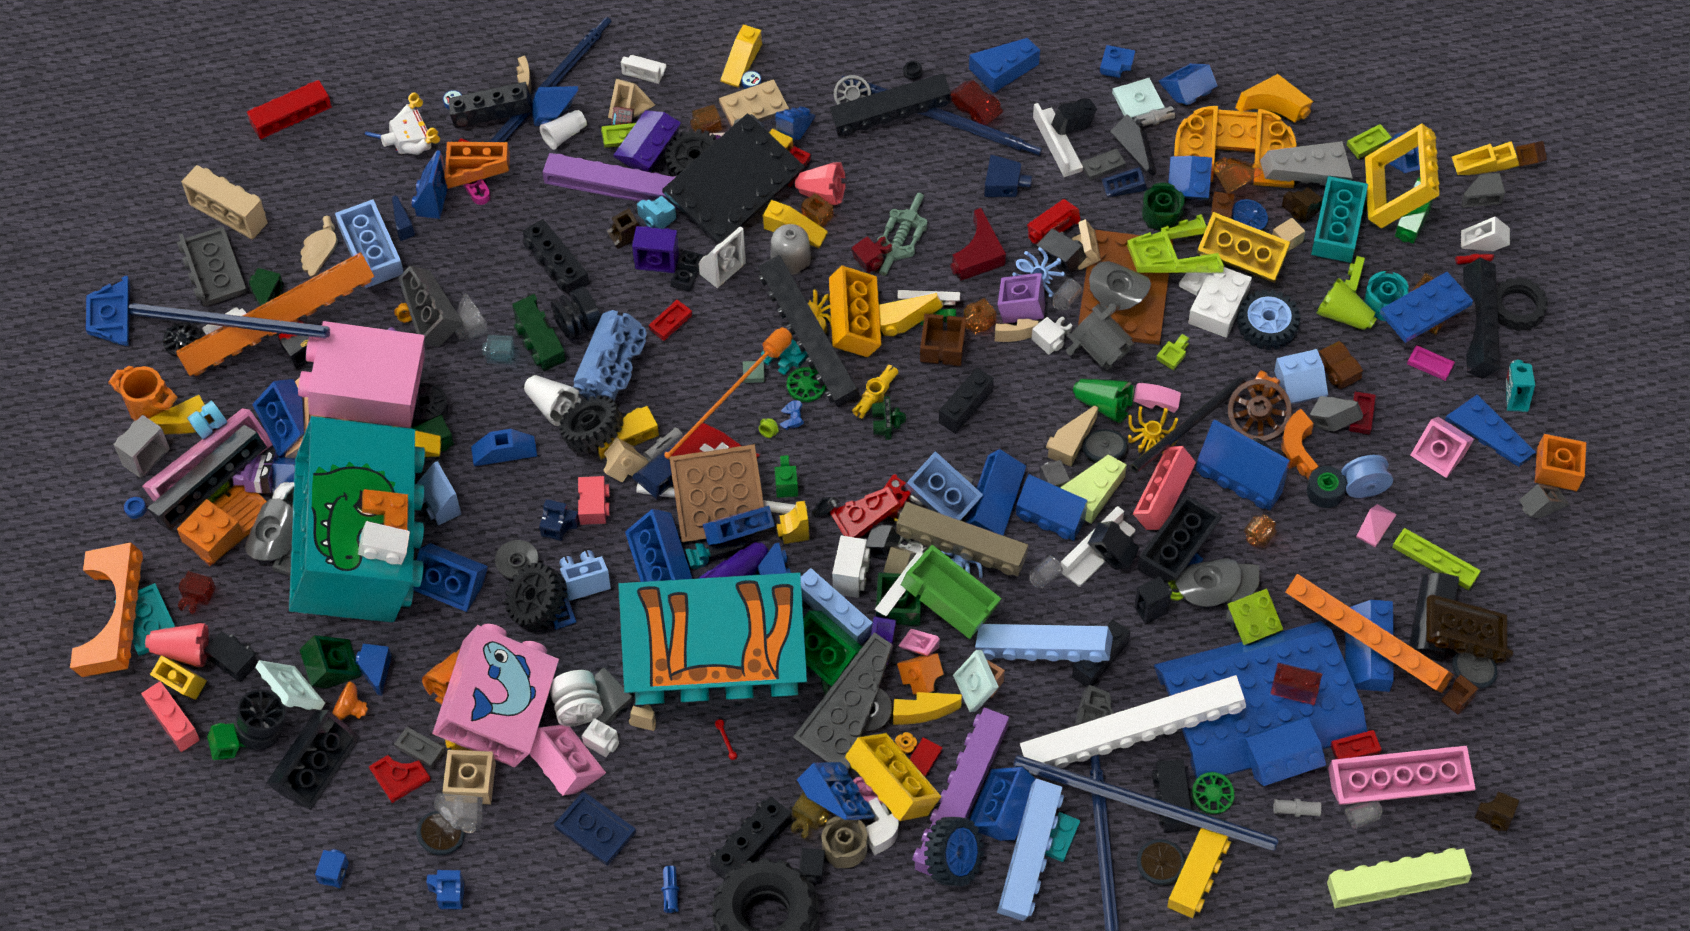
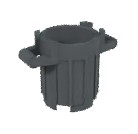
(1101, 336)

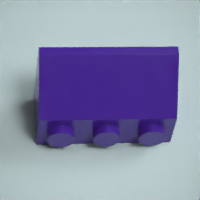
(647, 140)

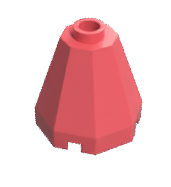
(824, 182)

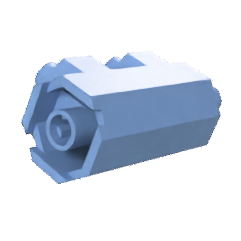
(609, 355)

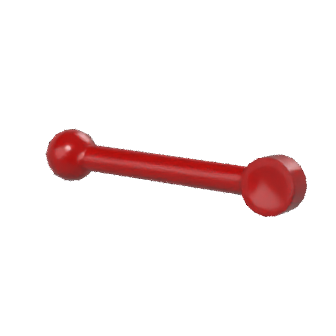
(719, 724)

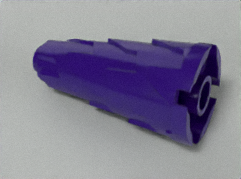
(742, 563)

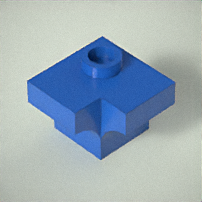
(1116, 61)
(448, 887)

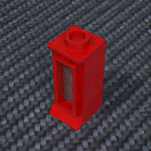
(1058, 217)

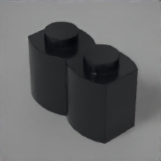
(1074, 116)

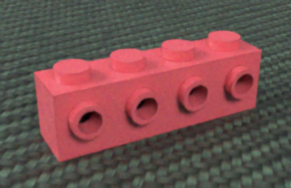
(1164, 487)

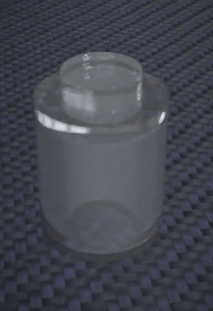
(1066, 294)
(1045, 572)
(1363, 813)

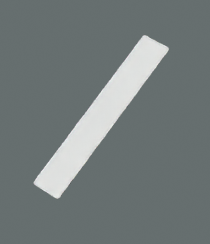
(896, 590)

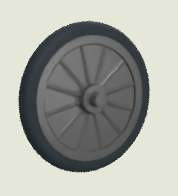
(1104, 443)
(1479, 671)

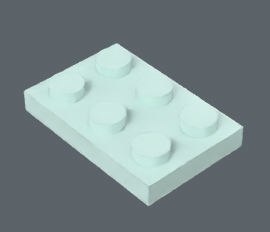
(290, 685)

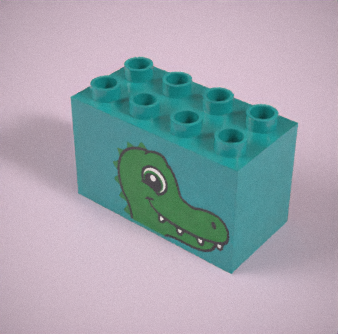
(327, 524)

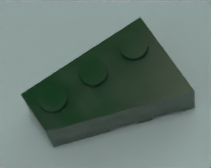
(537, 334)

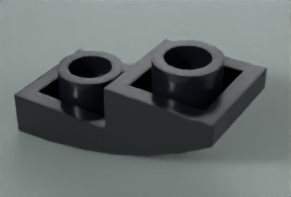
(686, 270)

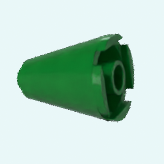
(1108, 395)

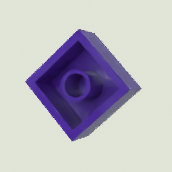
(655, 249)

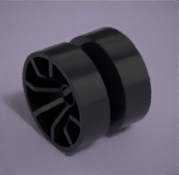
(259, 719)

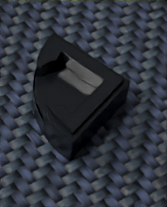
(824, 506)

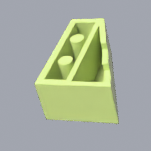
(1097, 484)

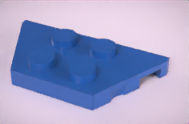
(109, 313)

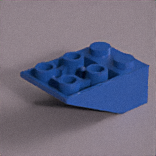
(835, 790)

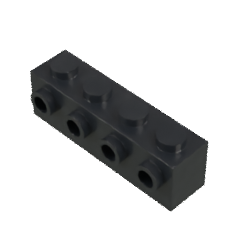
(490, 104)
(555, 257)
(752, 837)

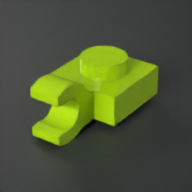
(1174, 353)

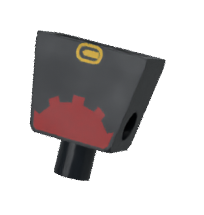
(294, 347)

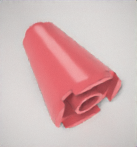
(180, 643)

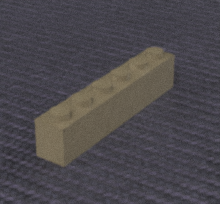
(962, 539)

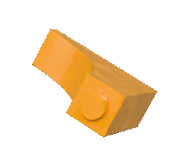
(1276, 96)

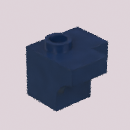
(557, 520)

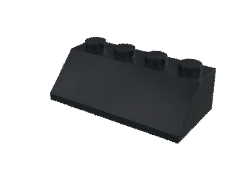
(1178, 540)
(313, 759)

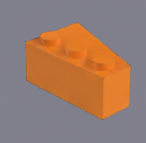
(475, 161)

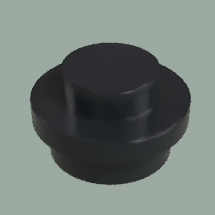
(912, 70)

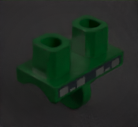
(883, 427)

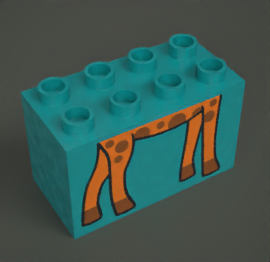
(712, 636)

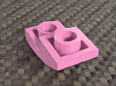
(1152, 395)

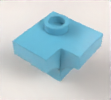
(656, 213)

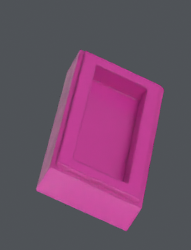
(1431, 363)

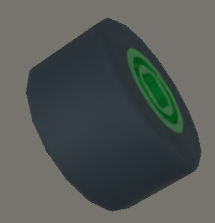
(1329, 494)

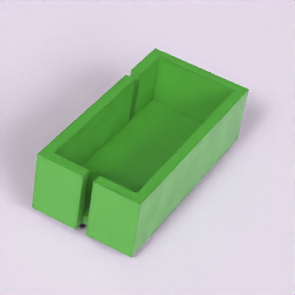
(950, 591)

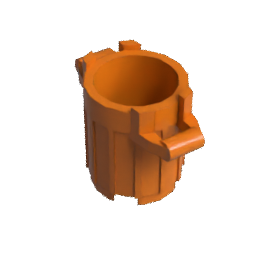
(142, 391)

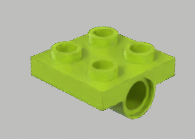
(1255, 616)

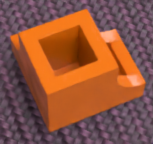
(921, 672)

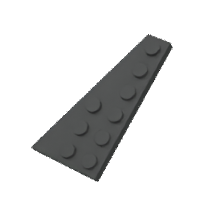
(846, 706)

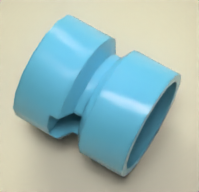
(201, 425)

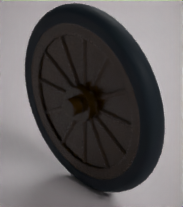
(438, 835)
(1160, 861)

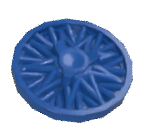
(1250, 213)

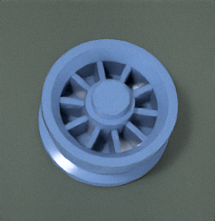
(1367, 476)

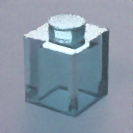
(499, 349)

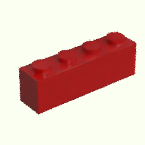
(289, 109)

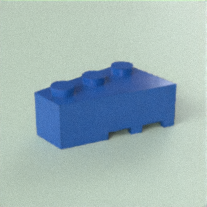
(1004, 63)

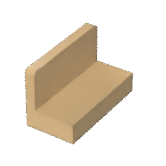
(1089, 242)

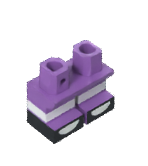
(257, 474)

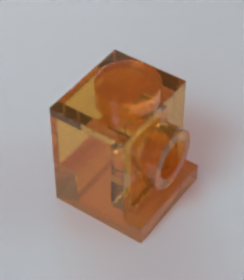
(817, 210)

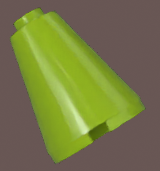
(1346, 307)

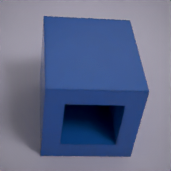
(332, 868)

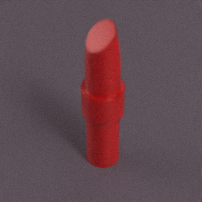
(1470, 258)

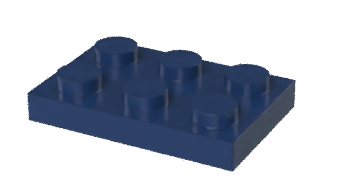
(595, 828)

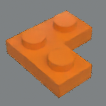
(391, 505)

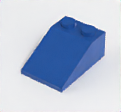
(431, 189)
(281, 414)

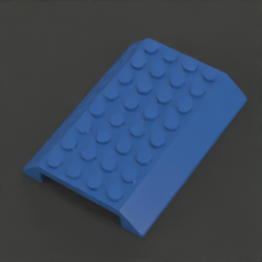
(1221, 743)

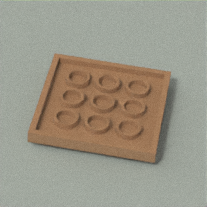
(714, 487)

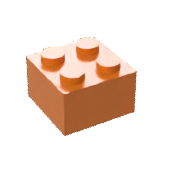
(1560, 462)
(209, 531)

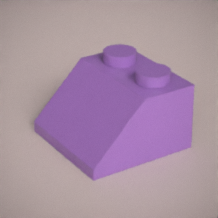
(1021, 298)

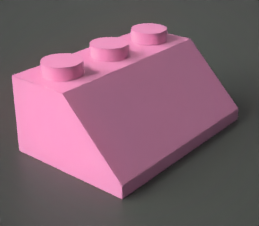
(565, 759)

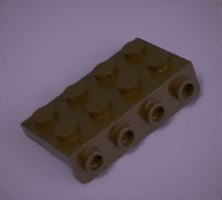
(1467, 629)

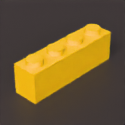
(1197, 872)

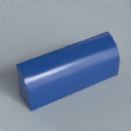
(999, 487)

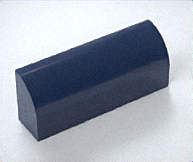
(656, 475)

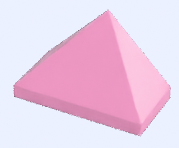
(1375, 525)
(920, 642)

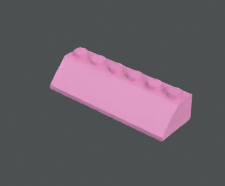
(181, 466)
(1401, 775)

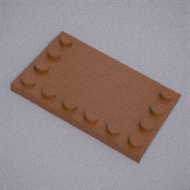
(1143, 320)

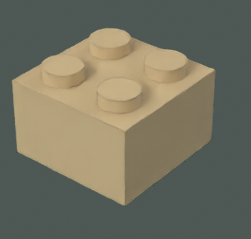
(470, 774)

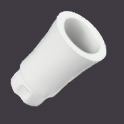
(563, 128)

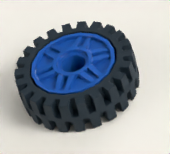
(953, 851)

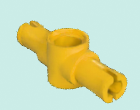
(875, 384)

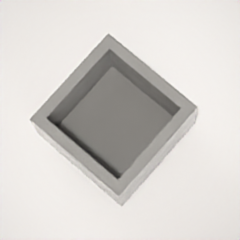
(141, 446)

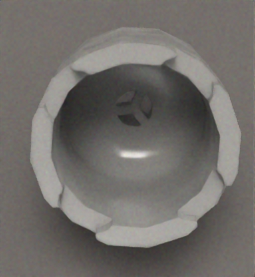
(793, 246)

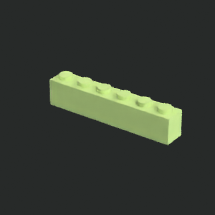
(1399, 878)

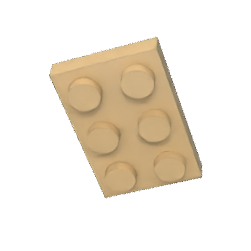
(759, 100)

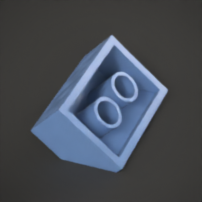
(943, 488)

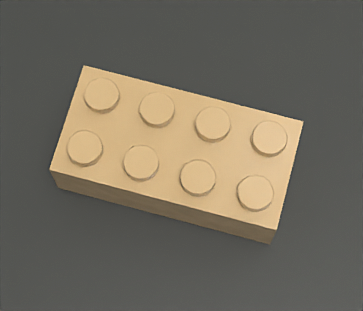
(224, 201)

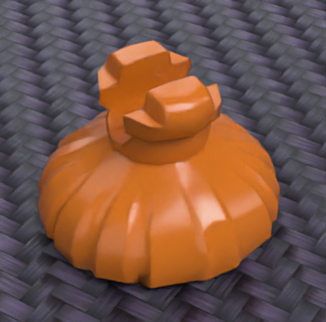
(349, 703)

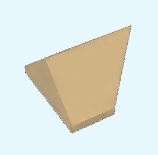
(629, 96)

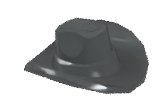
(1118, 284)
(271, 531)
(1209, 582)

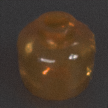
(1260, 530)

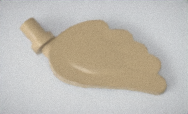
(318, 247)

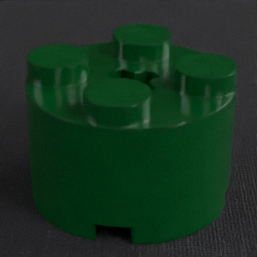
(1162, 206)

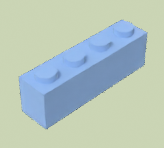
(825, 598)

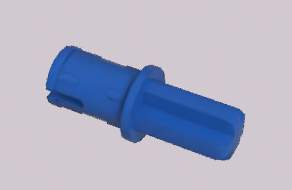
(670, 889)

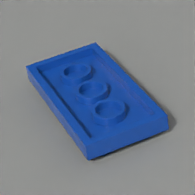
(1426, 307)

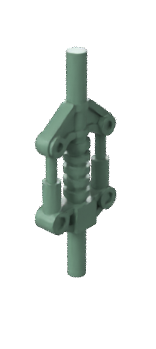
(908, 219)

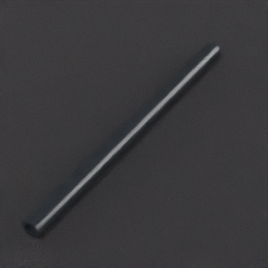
(1186, 425)

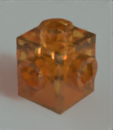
(979, 316)

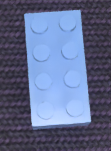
(367, 234)

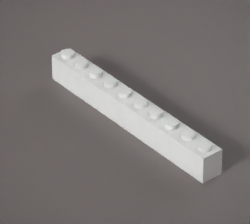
(1137, 724)

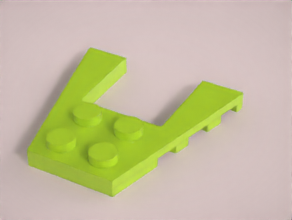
(1156, 253)

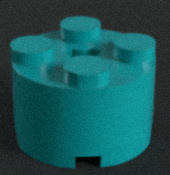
(1383, 290)

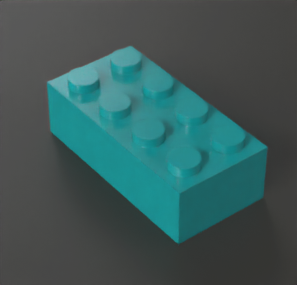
(1339, 219)

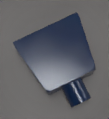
(1004, 178)

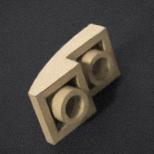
(523, 72)
(1010, 333)

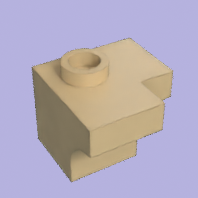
(623, 460)

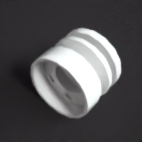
(575, 698)

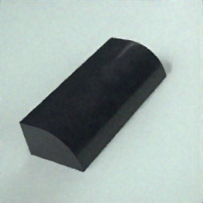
(1439, 585)

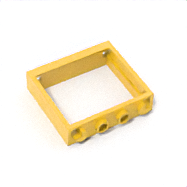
(1379, 210)

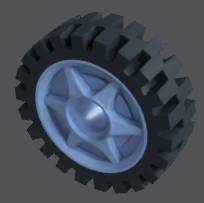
(1263, 306)

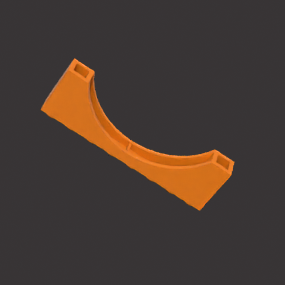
(1369, 633)

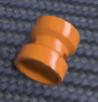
(1260, 387)

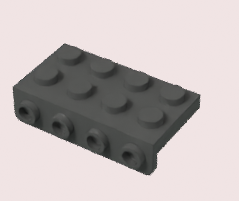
(212, 266)

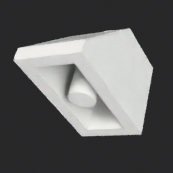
(1486, 236)

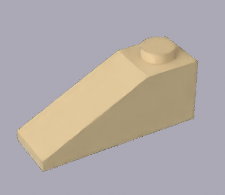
(1070, 437)

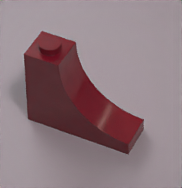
(981, 254)

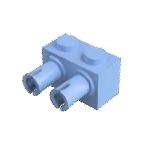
(584, 577)

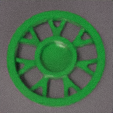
(805, 385)
(1212, 793)

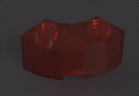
(976, 102)

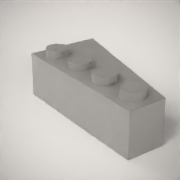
(1307, 163)

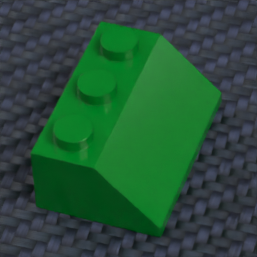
(827, 646)

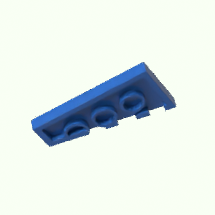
(1491, 430)

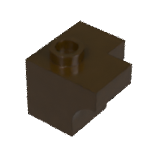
(1302, 204)
(623, 228)
(1498, 812)

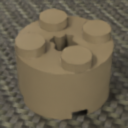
(846, 853)

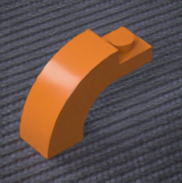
(1296, 430)

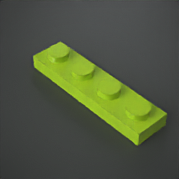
(1435, 558)

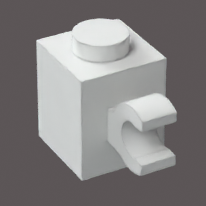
(1050, 334)
(600, 738)

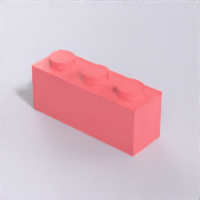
(170, 716)

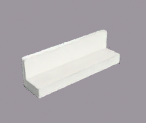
(1058, 144)
(1083, 560)

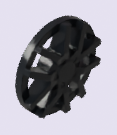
(181, 338)

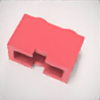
(592, 502)

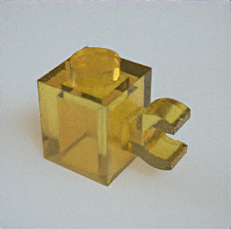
(808, 814)

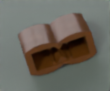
(1340, 365)

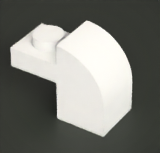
(884, 830)

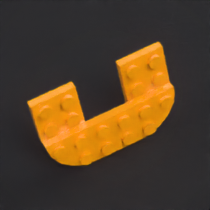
(1236, 131)

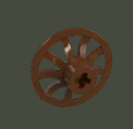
(1259, 409)

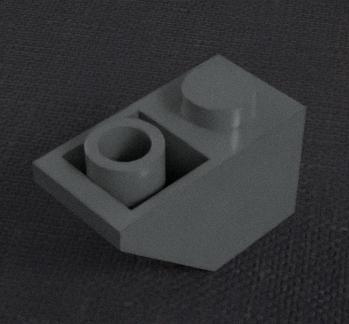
(1335, 413)

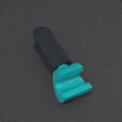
(700, 557)

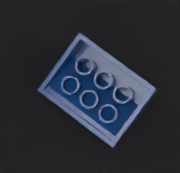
(1242, 465)

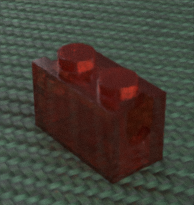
(1296, 683)

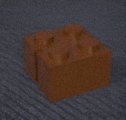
(942, 344)

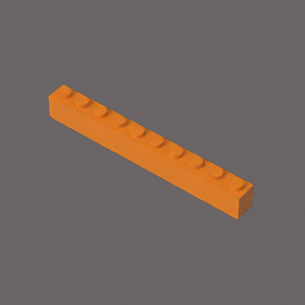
(286, 307)

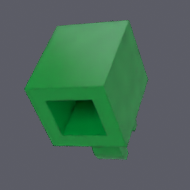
(786, 479)
(223, 741)

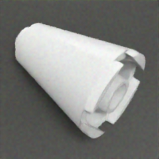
(551, 397)

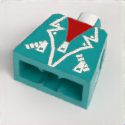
(1520, 376)

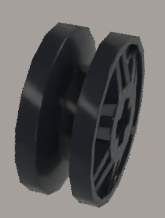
(429, 404)

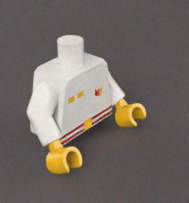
(409, 131)

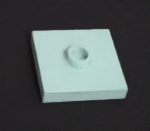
(1137, 98)
(975, 681)

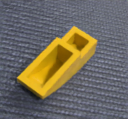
(1486, 159)
(926, 707)

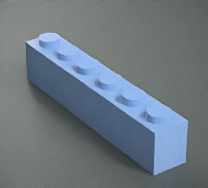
(1044, 642)
(1030, 849)

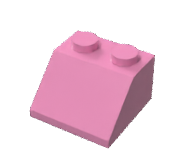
(1441, 446)

